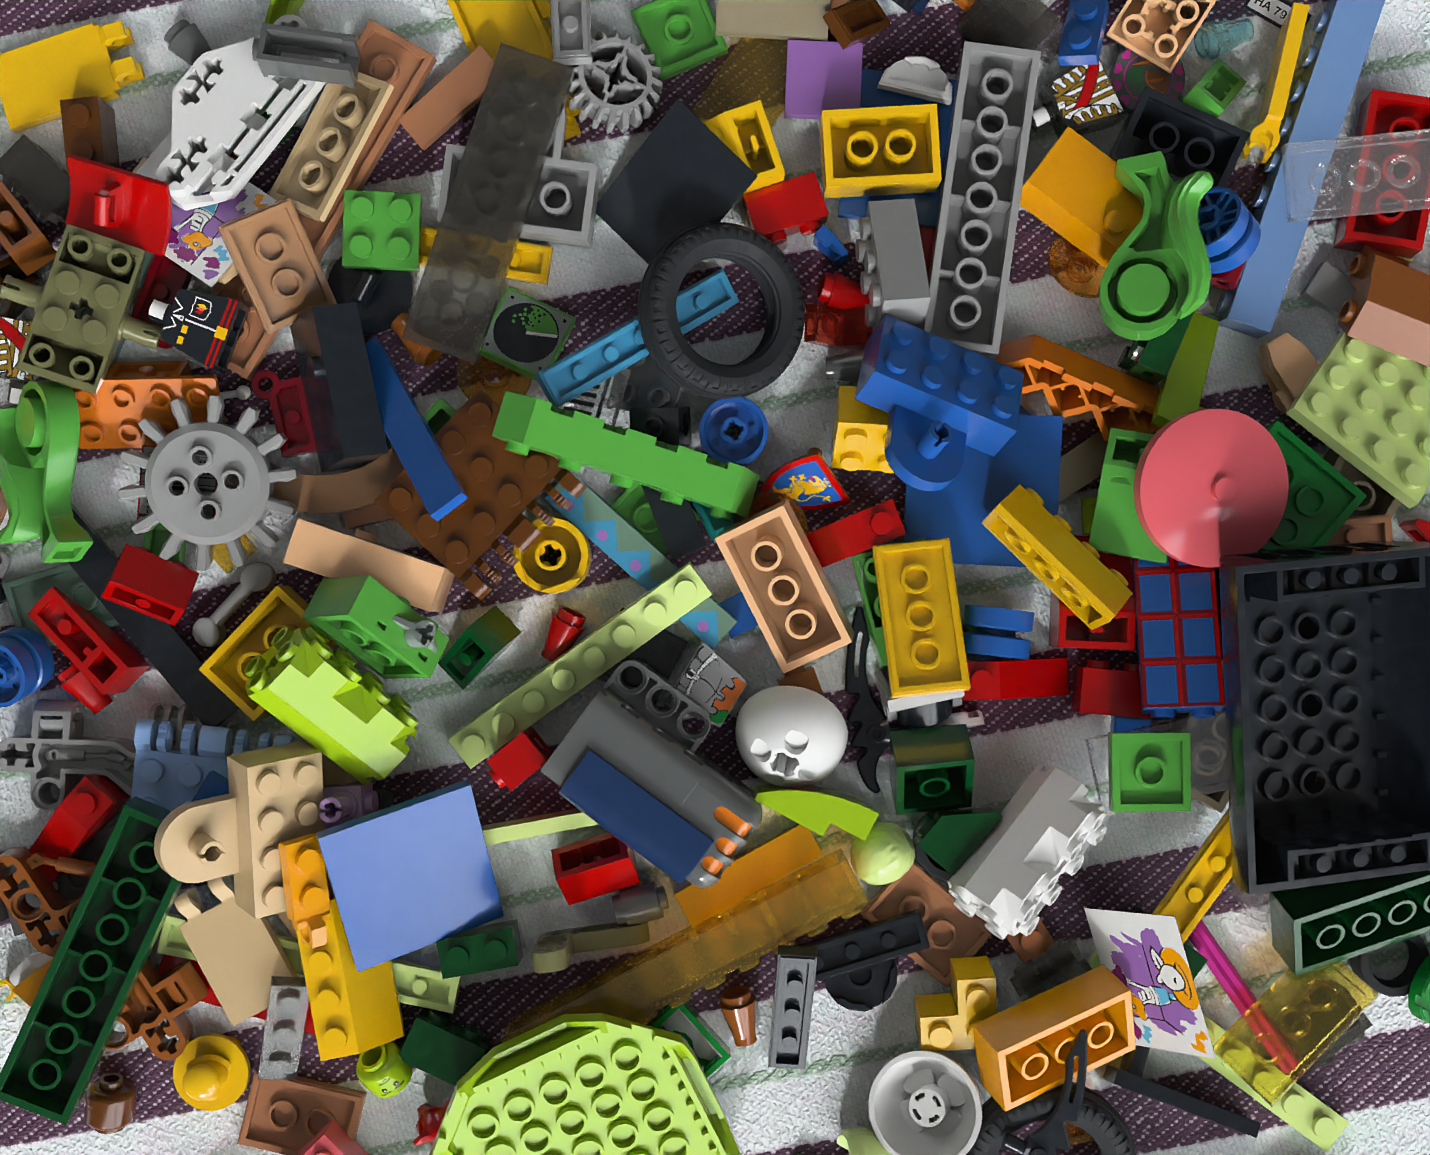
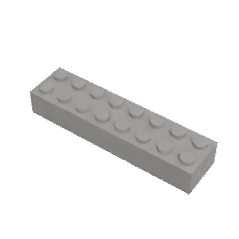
(981, 195)

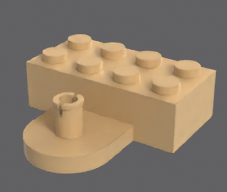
(269, 801)

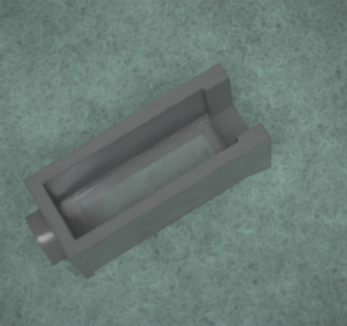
(307, 54)

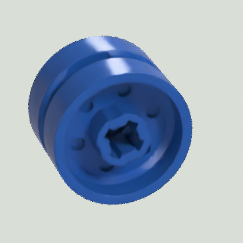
(1227, 229)
(744, 417)
(997, 631)
(24, 664)

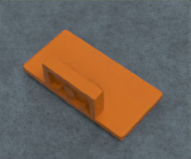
(136, 393)

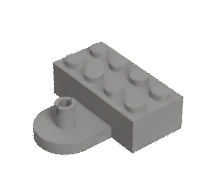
(563, 201)

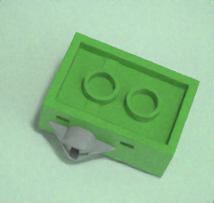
(376, 627)

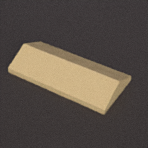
(330, 145)

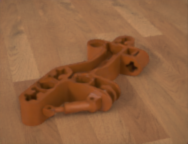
(153, 994)

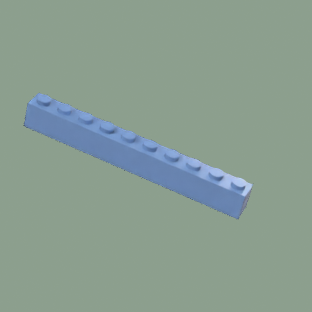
(1315, 114)

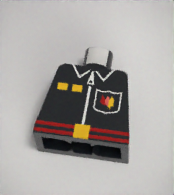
(201, 326)

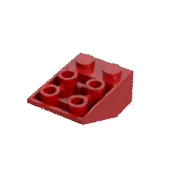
(1071, 632)

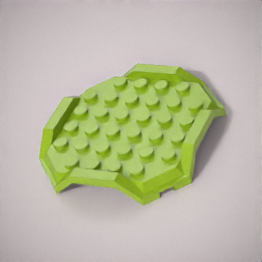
(586, 1091)

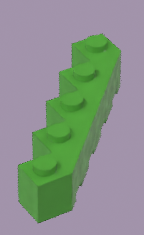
(624, 455)

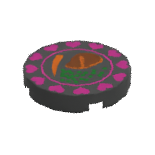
(1132, 73)

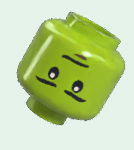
(383, 1070)

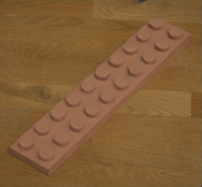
(406, 69)

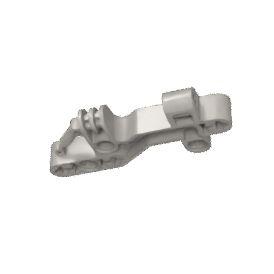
(64, 753)

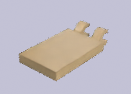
(232, 950)

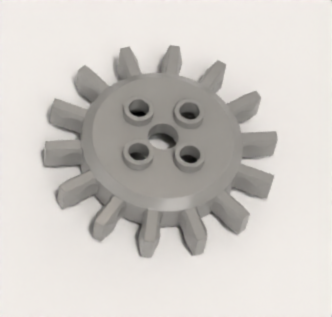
(228, 452)

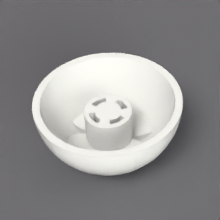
(790, 736)
(919, 1125)

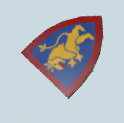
(808, 482)

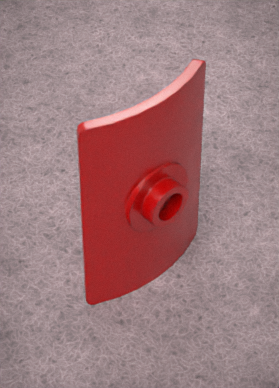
(119, 204)

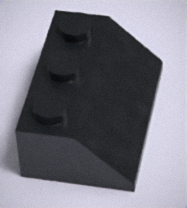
(1183, 134)

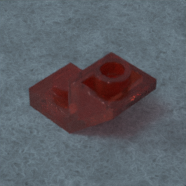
(836, 327)

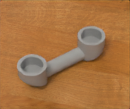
(254, 577)

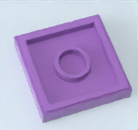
(821, 78)

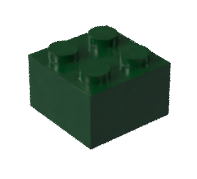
(931, 768)

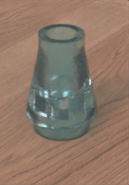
(1222, 36)

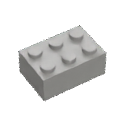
(893, 263)

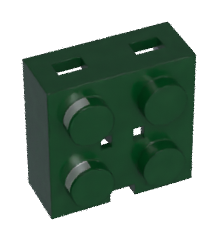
(1153, 358)

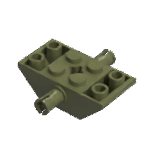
(89, 274)

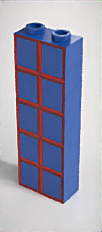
(1177, 639)

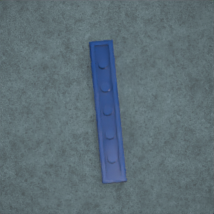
(412, 437)

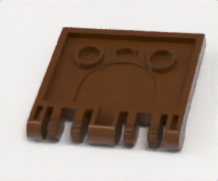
(498, 492)

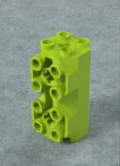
(331, 703)

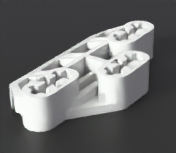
(214, 111)

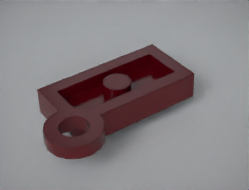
(161, 282)
(288, 412)

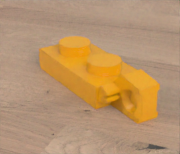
(305, 888)

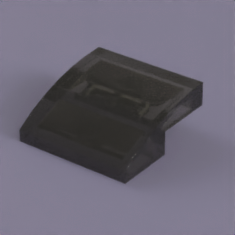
(1008, 23)

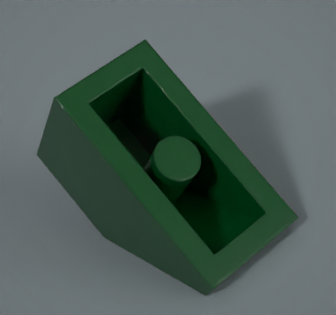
(479, 647)
(954, 834)

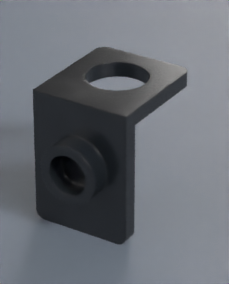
(663, 423)

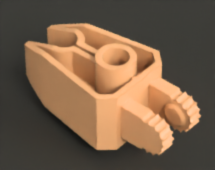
(1286, 368)

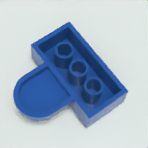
(936, 401)

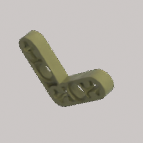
(556, 948)

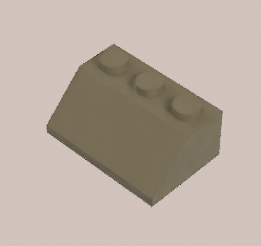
(773, 19)

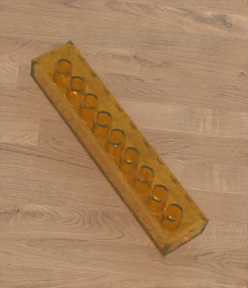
(711, 949)

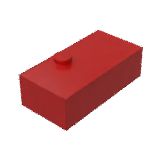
(1391, 232)

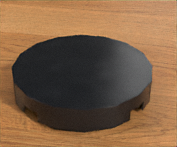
(864, 987)

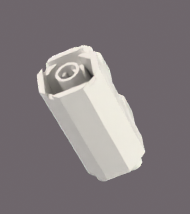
(1026, 852)

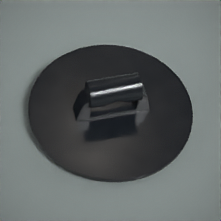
(378, 294)

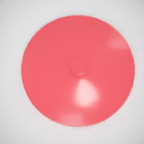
(1210, 486)

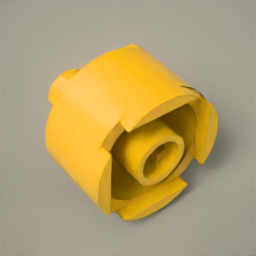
(571, 566)

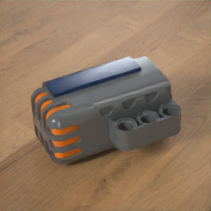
(648, 782)

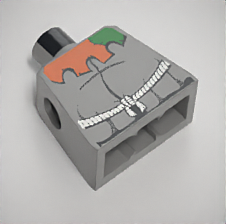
(712, 684)

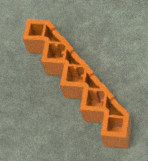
(1082, 385)

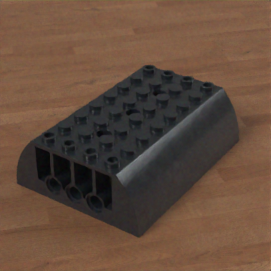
(1367, 722)

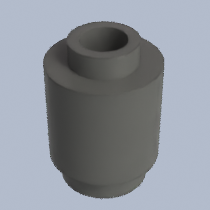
(640, 904)

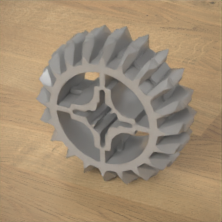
(640, 90)

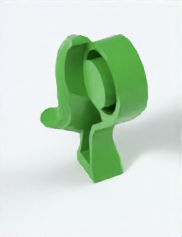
(1164, 262)
(39, 469)

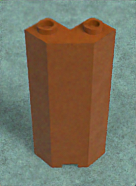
(1389, 304)

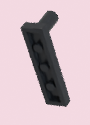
(1130, 1077)

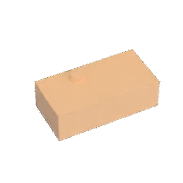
(342, 554)
(785, 586)

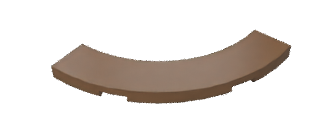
(339, 491)

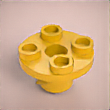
(212, 1072)

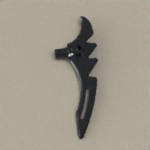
(874, 728)
(1053, 1131)

